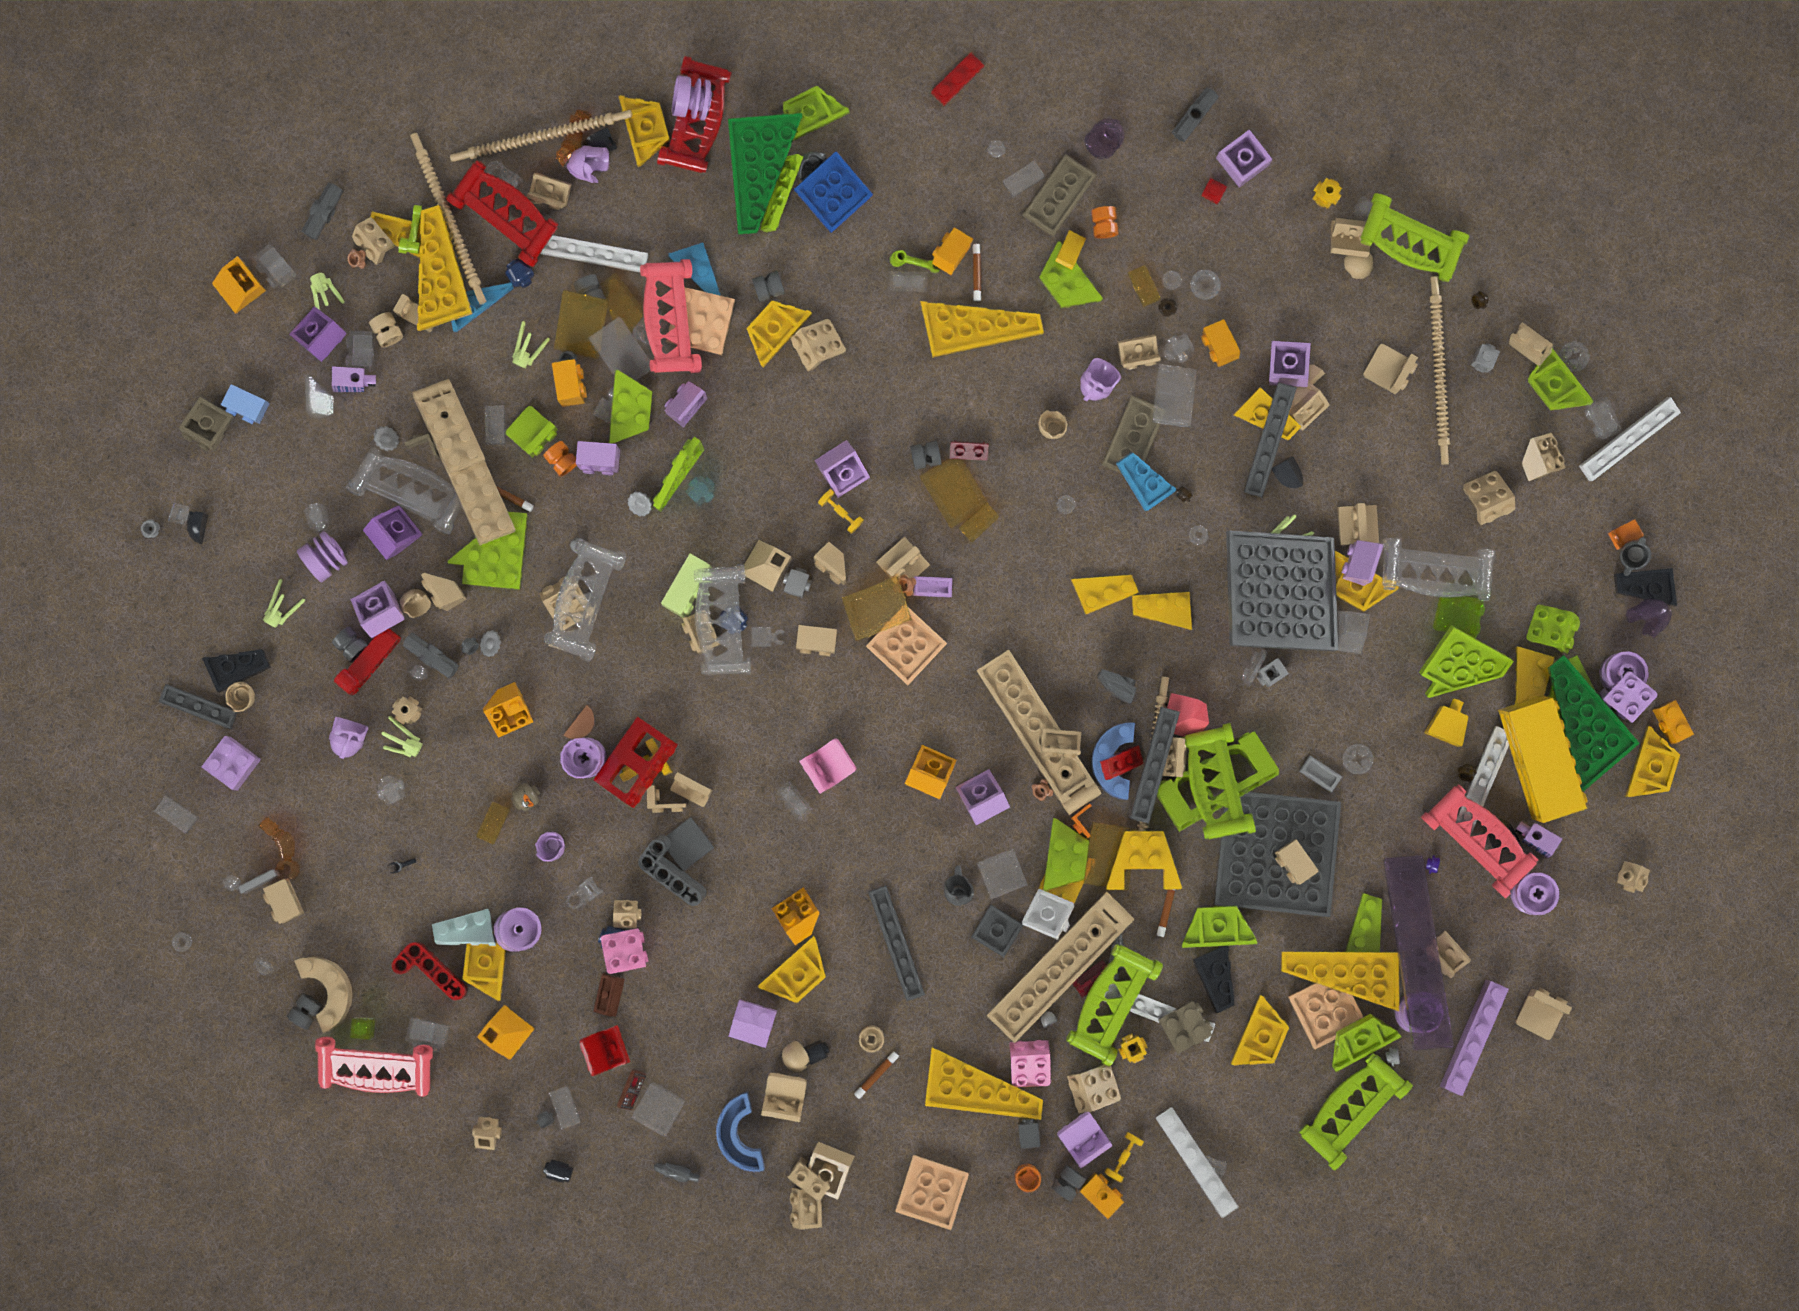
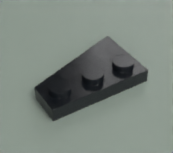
(1648, 585)
(235, 667)
(1216, 977)

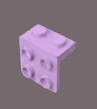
(1629, 696)
(1084, 1139)

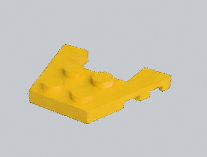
(1143, 851)

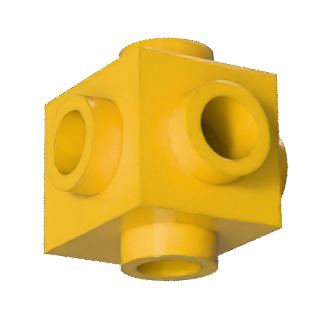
(1324, 198)
(1138, 1053)

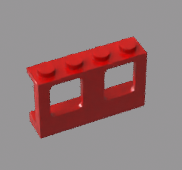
(625, 755)

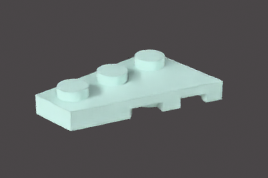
(466, 929)

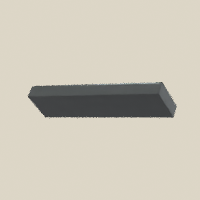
(198, 706)

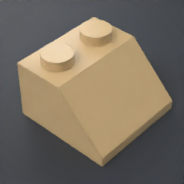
(831, 1166)

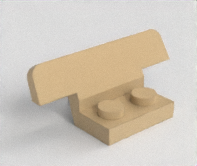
(1308, 400)

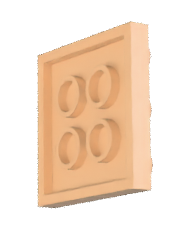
(707, 320)
(907, 647)
(1324, 1012)
(932, 1192)

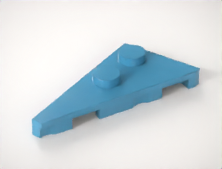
(491, 294)

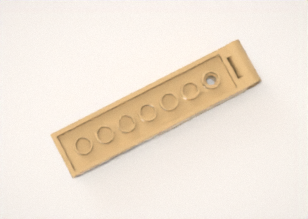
(464, 461)
(1028, 718)
(1060, 967)

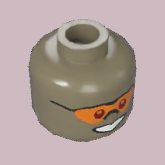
(525, 797)

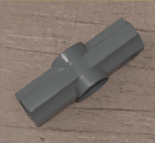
(1201, 106)
(322, 211)
(430, 655)

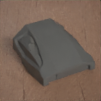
(1118, 685)

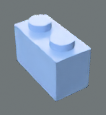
(245, 404)

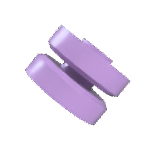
(1619, 663)
(1546, 894)
(506, 926)

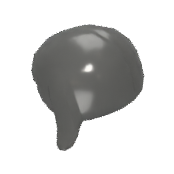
(1635, 555)
(958, 896)

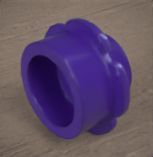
(1433, 864)

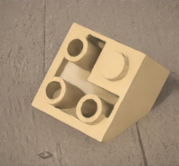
(1542, 457)
(832, 561)
(766, 565)
(445, 592)

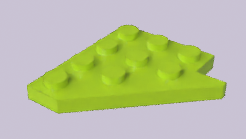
(681, 466)
(495, 562)
(1461, 663)

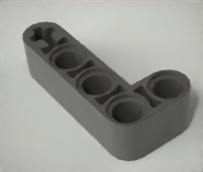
(674, 872)

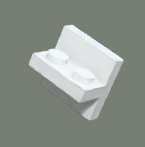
(1048, 914)

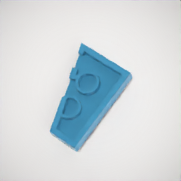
(1144, 482)

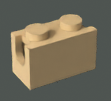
(1531, 344)
(816, 639)
(1296, 862)
(283, 901)

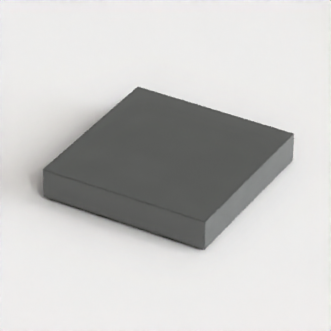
(688, 844)
(997, 930)

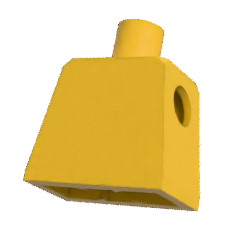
(1449, 724)

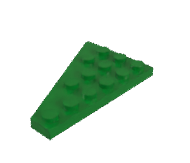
(757, 158)
(1593, 729)

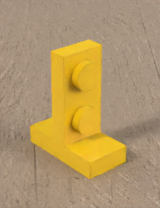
(629, 773)

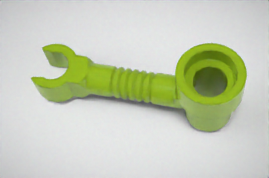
(410, 244)
(896, 262)

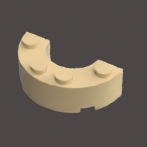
(337, 987)

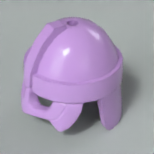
(586, 160)
(1099, 380)
(347, 737)

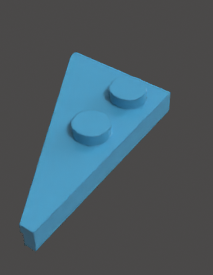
(701, 268)

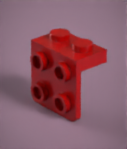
(604, 1050)

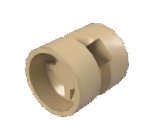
(385, 328)
(871, 1038)

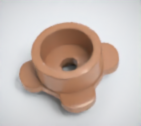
(357, 258)
(906, 580)
(1038, 793)

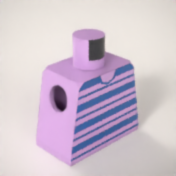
(343, 377)
(1547, 841)

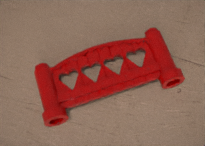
(678, 153)
(469, 193)

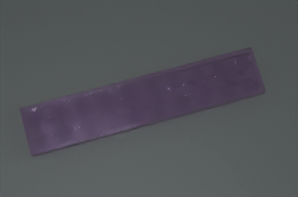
(1418, 953)

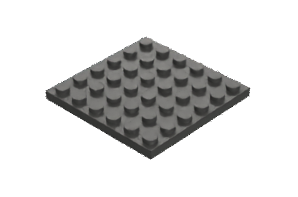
(1281, 591)
(1247, 862)

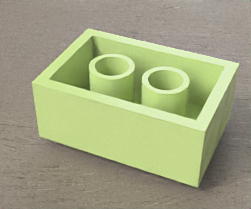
(684, 588)

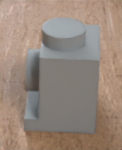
(1278, 673)

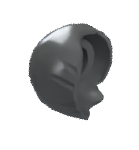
(809, 163)

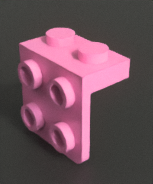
(828, 765)
(624, 951)
(1030, 1063)

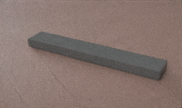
(1270, 439)
(1154, 765)
(896, 943)

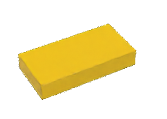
(1070, 249)

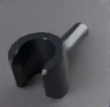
(401, 865)

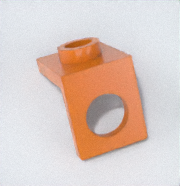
(1625, 533)
(1078, 826)

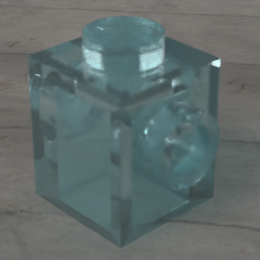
(701, 490)

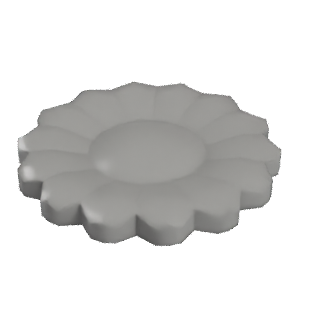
(386, 438)
(639, 503)
(490, 643)

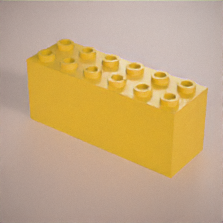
(1543, 758)

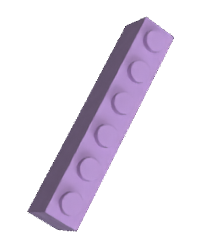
(1474, 1037)

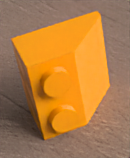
(930, 772)

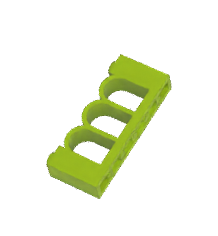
(1256, 755)

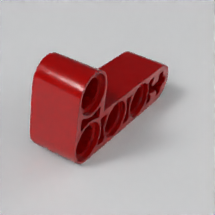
(367, 662)
(432, 974)

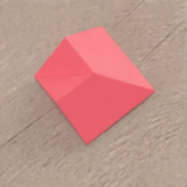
(1192, 715)

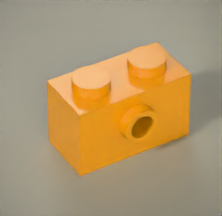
(952, 251)
(1221, 343)
(1673, 722)
(1101, 1195)

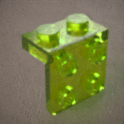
(1459, 612)

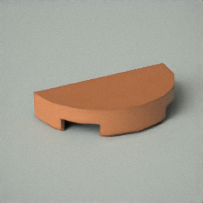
(582, 725)

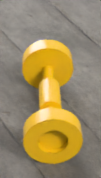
(842, 512)
(1124, 1156)

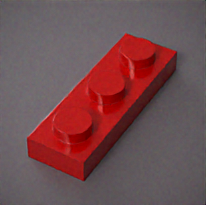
(957, 79)
(1121, 762)

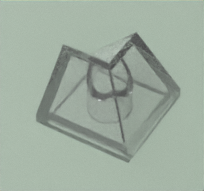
(318, 400)

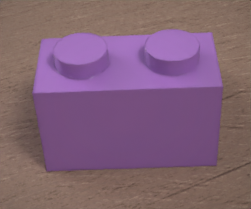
(318, 334)
(392, 532)

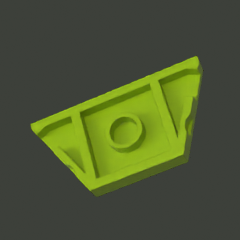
(816, 109)
(1068, 285)
(1558, 385)
(629, 408)
(1065, 856)
(1218, 928)
(1361, 1040)

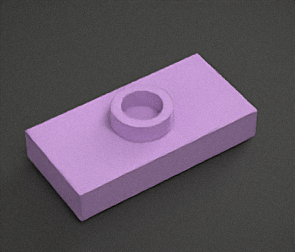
(933, 587)

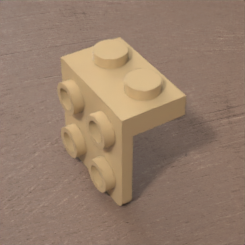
(817, 343)
(1390, 368)
(1490, 497)
(549, 597)
(1542, 1013)
(1094, 1088)
(784, 1097)

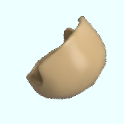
(1358, 266)
(1054, 430)
(421, 601)
(240, 691)
(795, 1057)

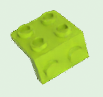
(531, 431)
(1553, 628)

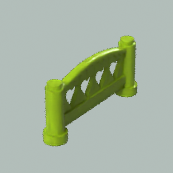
(1448, 246)
(1233, 820)
(1100, 1043)
(1331, 1145)

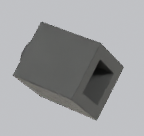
(1028, 1133)

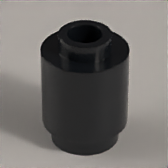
(817, 1051)
(558, 1171)

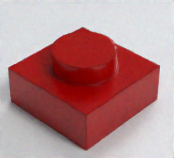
(1214, 191)

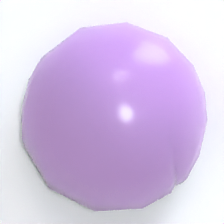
(550, 846)

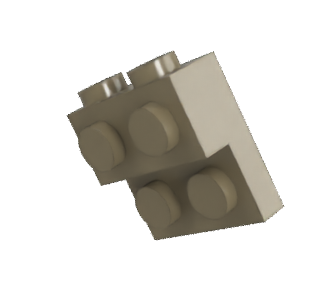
(205, 424)
(1186, 1026)

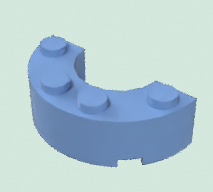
(1104, 749)
(728, 1139)

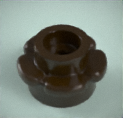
(1480, 300)
(1167, 312)
(1183, 494)
(1466, 772)

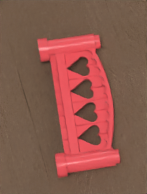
(673, 276)
(1445, 815)
(416, 1065)

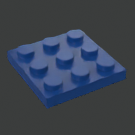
(833, 192)

